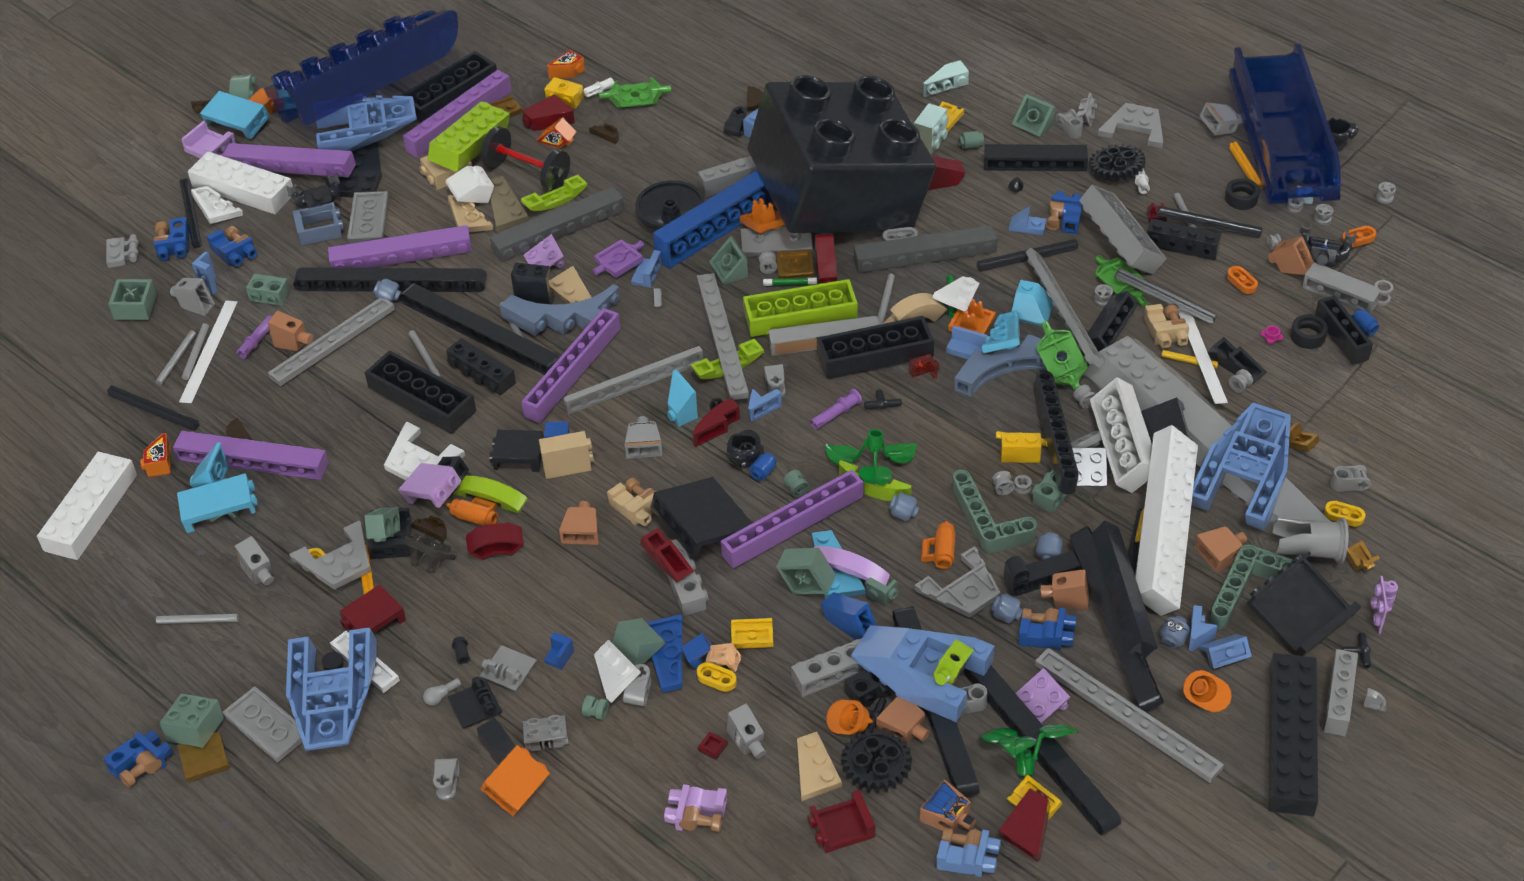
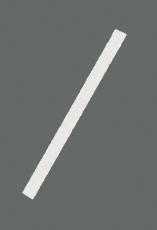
(208, 352)
(1203, 359)

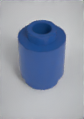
(1366, 322)
(763, 466)

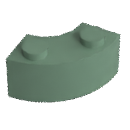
(242, 85)

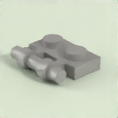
(116, 251)

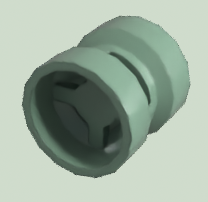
(796, 483)
(595, 707)

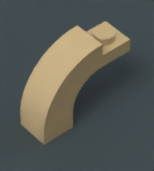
(915, 306)

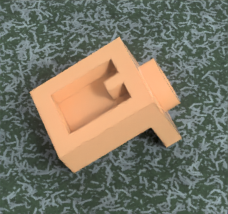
(724, 655)

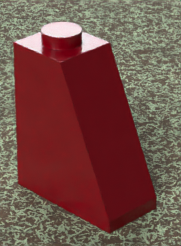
(546, 113)
(947, 173)
(825, 258)
(1028, 824)

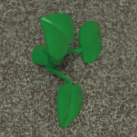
(873, 475)
(1016, 745)

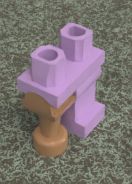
(693, 803)

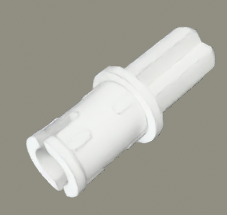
(598, 87)
(1142, 182)

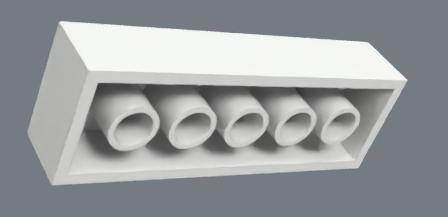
(241, 182)
(1123, 434)
(87, 505)

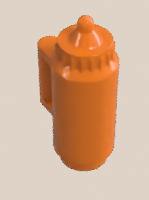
(477, 511)
(944, 546)

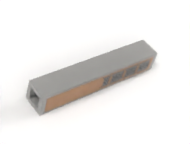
(805, 337)

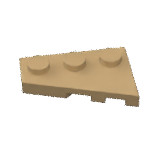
(466, 214)
(569, 286)
(815, 767)

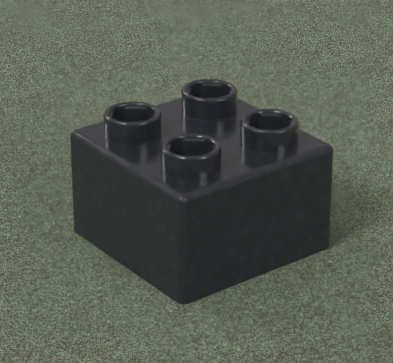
(840, 155)

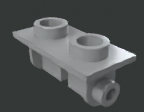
(1087, 109)

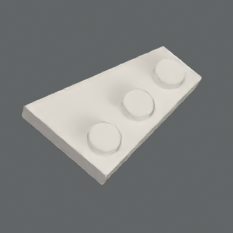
(214, 206)
(958, 293)
(614, 670)

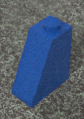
(848, 614)

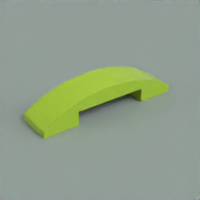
(557, 197)
(747, 354)
(492, 490)
(882, 492)

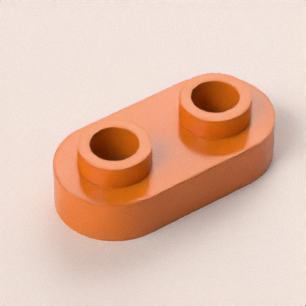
(1364, 235)
(1242, 279)

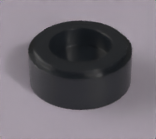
(332, 660)

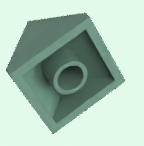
(1034, 116)
(730, 262)
(637, 640)

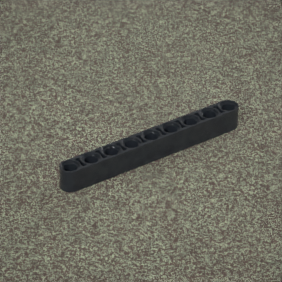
(1056, 432)

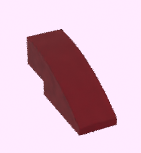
(716, 422)
(666, 555)

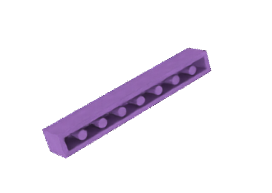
(488, 90)
(293, 159)
(401, 248)
(571, 365)
(254, 455)
(792, 519)

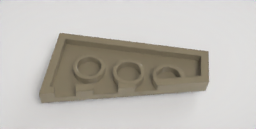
(506, 206)

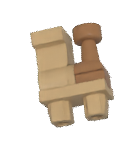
(1165, 331)
(633, 508)

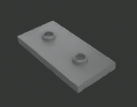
(368, 216)
(774, 241)
(264, 723)

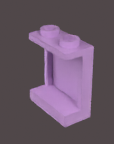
(202, 139)
(430, 483)

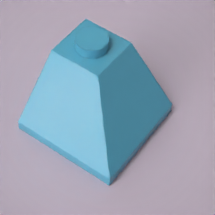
(1032, 303)
(681, 401)
(212, 468)

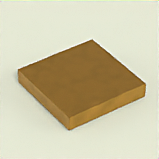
(795, 264)
(204, 761)

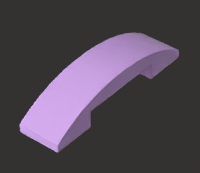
(854, 564)

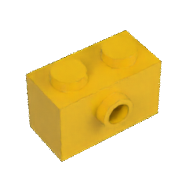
(567, 91)
(1021, 447)

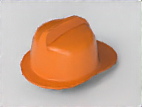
(1207, 691)
(848, 717)

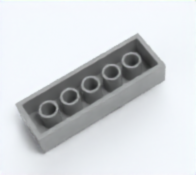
(1122, 230)

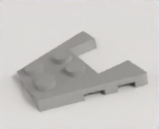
(1136, 119)
(341, 564)
(969, 592)

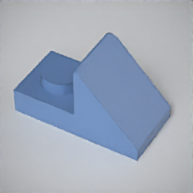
(1024, 223)
(763, 405)
(1200, 631)

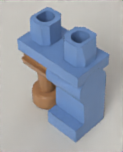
(970, 858)

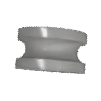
(1295, 205)
(1273, 241)
(1022, 489)

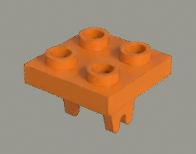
(762, 218)
(974, 319)

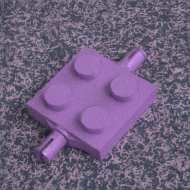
(618, 258)

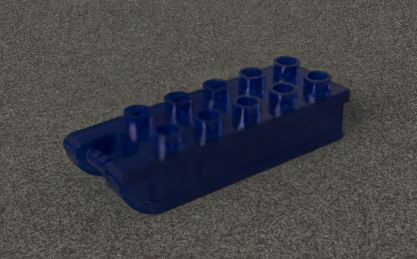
(362, 66)
(1286, 126)

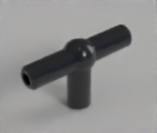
(882, 402)
(1363, 650)
(877, 711)

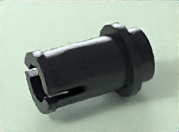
(460, 646)

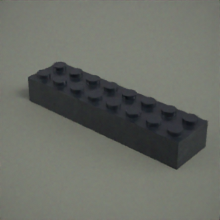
(1293, 735)

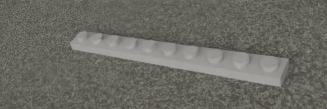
(1066, 311)
(722, 337)
(1130, 715)

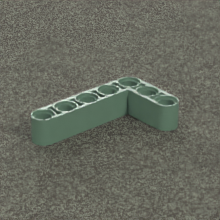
(989, 536)
(1248, 562)

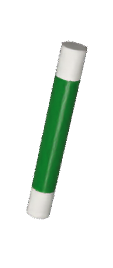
(790, 281)

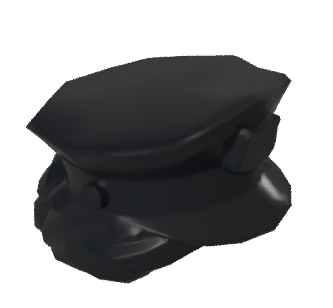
(1342, 131)
(744, 448)

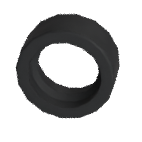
(1240, 202)
(1309, 341)

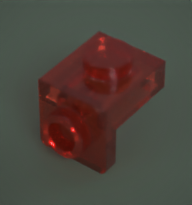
(923, 365)

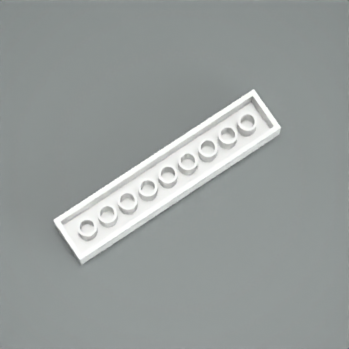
(1166, 520)

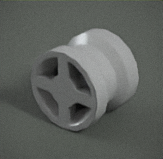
(1385, 192)
(1323, 214)
(768, 262)
(1102, 295)
(1240, 381)
(1083, 395)
(1003, 482)

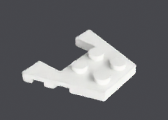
(407, 456)

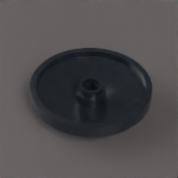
(666, 202)

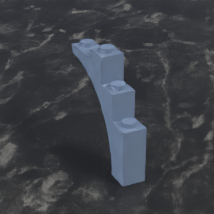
(560, 317)
(985, 367)

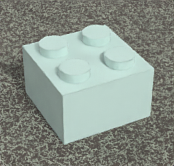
(932, 126)

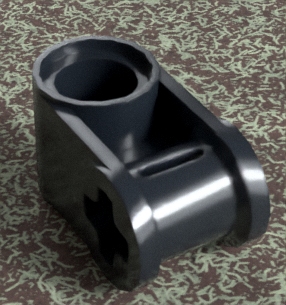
(734, 124)

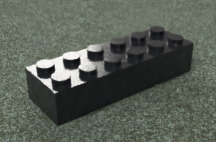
(449, 84)
(874, 346)
(420, 391)

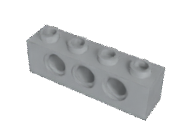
(689, 591)
(829, 668)
(1340, 692)

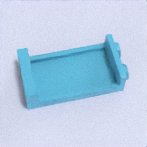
(235, 113)
(216, 500)

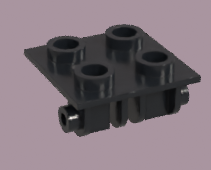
(474, 703)

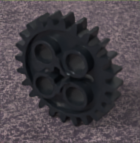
(1117, 162)
(860, 752)

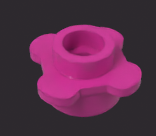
(1272, 334)

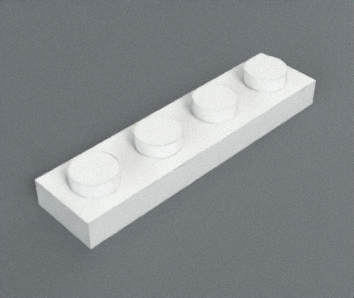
(382, 675)

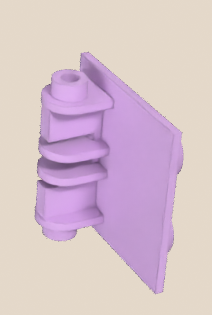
(546, 253)
(1383, 601)
(1043, 695)

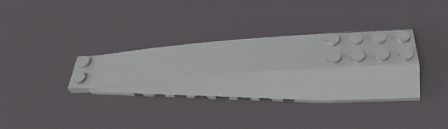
(1157, 383)

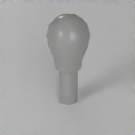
(434, 695)

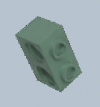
(268, 289)
(1047, 495)
(382, 523)

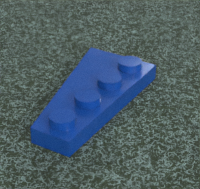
(668, 658)

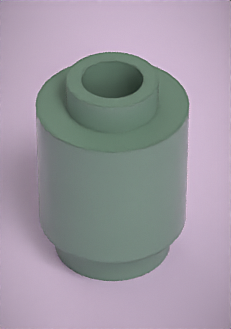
(971, 140)

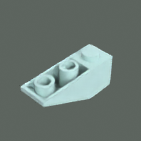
(947, 78)

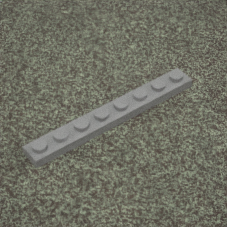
(330, 341)
(631, 380)

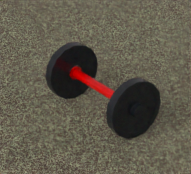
(497, 147)

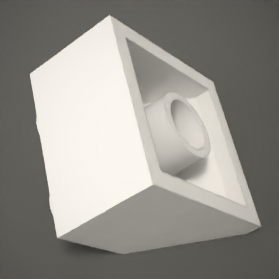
(471, 185)

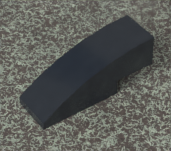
(1235, 359)
(495, 740)

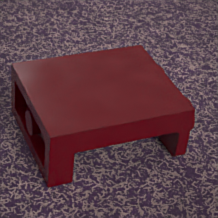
(372, 611)
(842, 823)

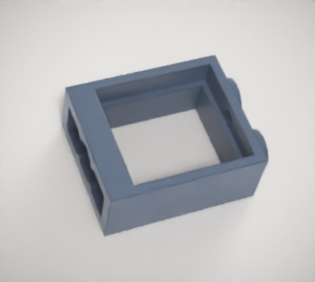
(314, 215)

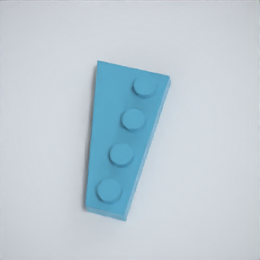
(1005, 334)
(843, 583)

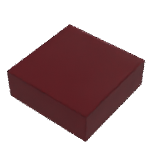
(712, 745)

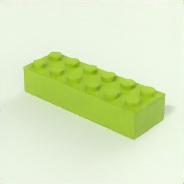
(465, 137)
(800, 306)

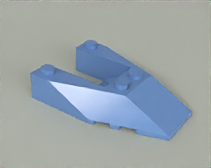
(368, 122)
(1252, 450)
(908, 659)
(329, 700)

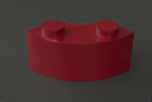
(494, 540)

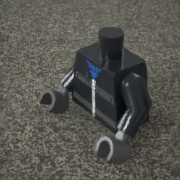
(316, 196)
(1327, 251)

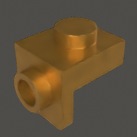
(1302, 440)
(1360, 557)

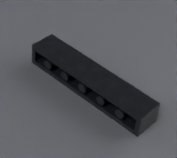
(1035, 157)

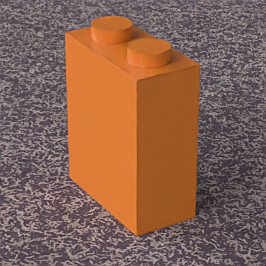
(515, 780)

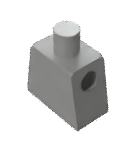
(193, 295)

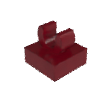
(1152, 213)

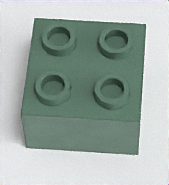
(132, 299)
(806, 571)
(191, 720)

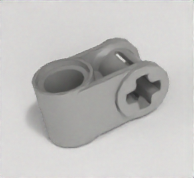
(1070, 123)
(775, 378)
(1349, 477)
(638, 690)
(972, 703)
(445, 777)

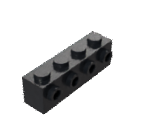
(1186, 239)
(1112, 320)
(1344, 330)
(481, 366)

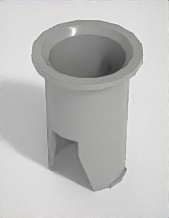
(1317, 537)

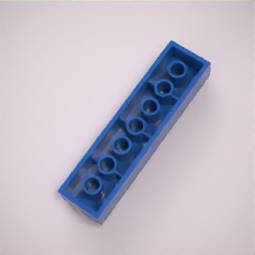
(709, 220)

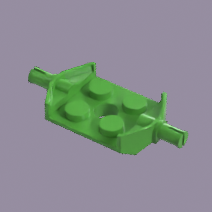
(624, 94)
(1106, 272)
(1064, 372)

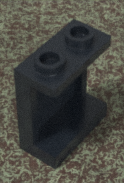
(532, 283)
(1165, 415)
(517, 448)
(393, 546)

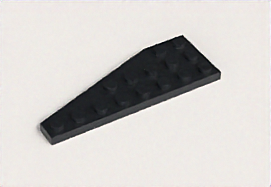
(365, 174)

